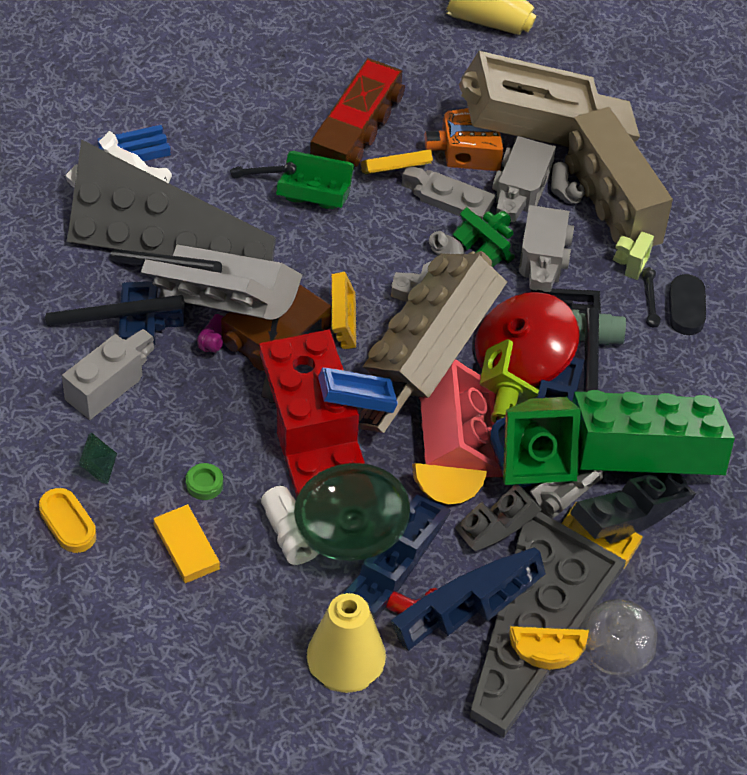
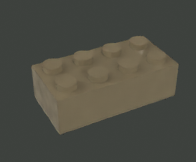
(617, 177)

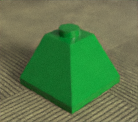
(541, 441)

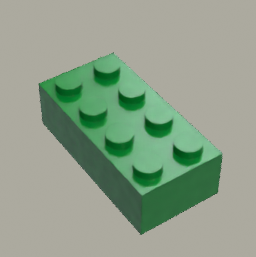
(653, 433)

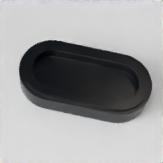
(687, 304)

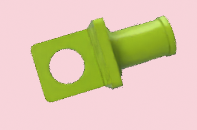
(507, 387)

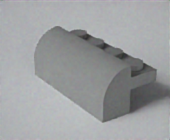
(243, 286)

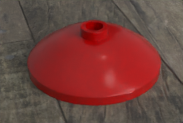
(541, 346)

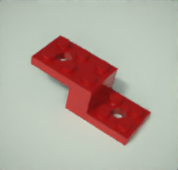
(309, 430)

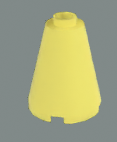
(503, 15)
(346, 646)

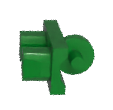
(490, 234)

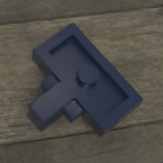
(149, 322)

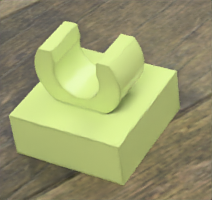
(634, 253)

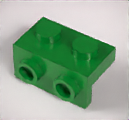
(317, 180)

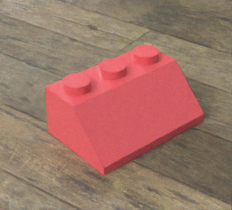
(459, 422)

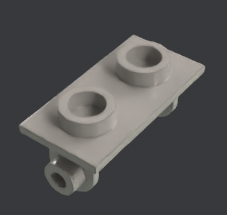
(557, 496)

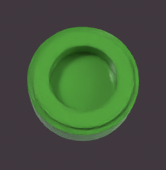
(204, 481)

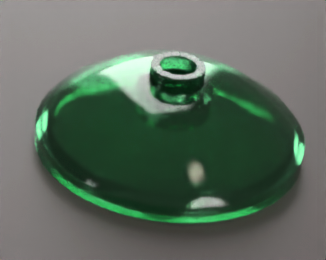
(352, 497)

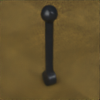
(289, 168)
(653, 320)

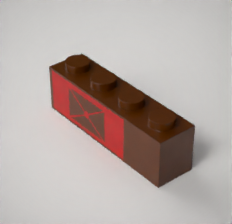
(359, 113)

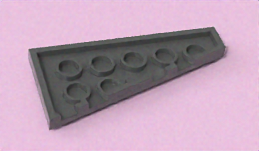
(135, 211)
(573, 584)

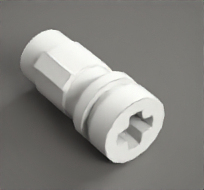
(280, 512)

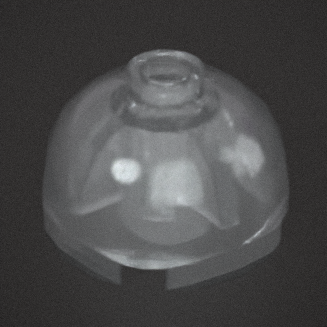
(619, 638)

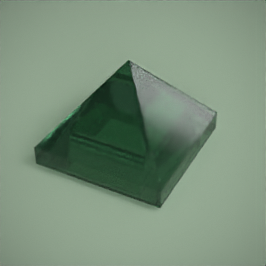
(98, 458)

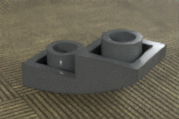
(488, 526)

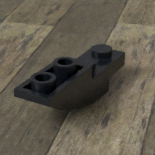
(635, 508)

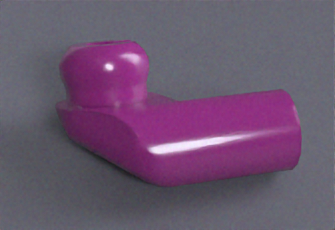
(210, 338)

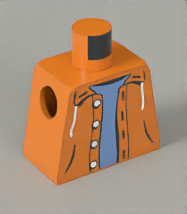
(465, 144)

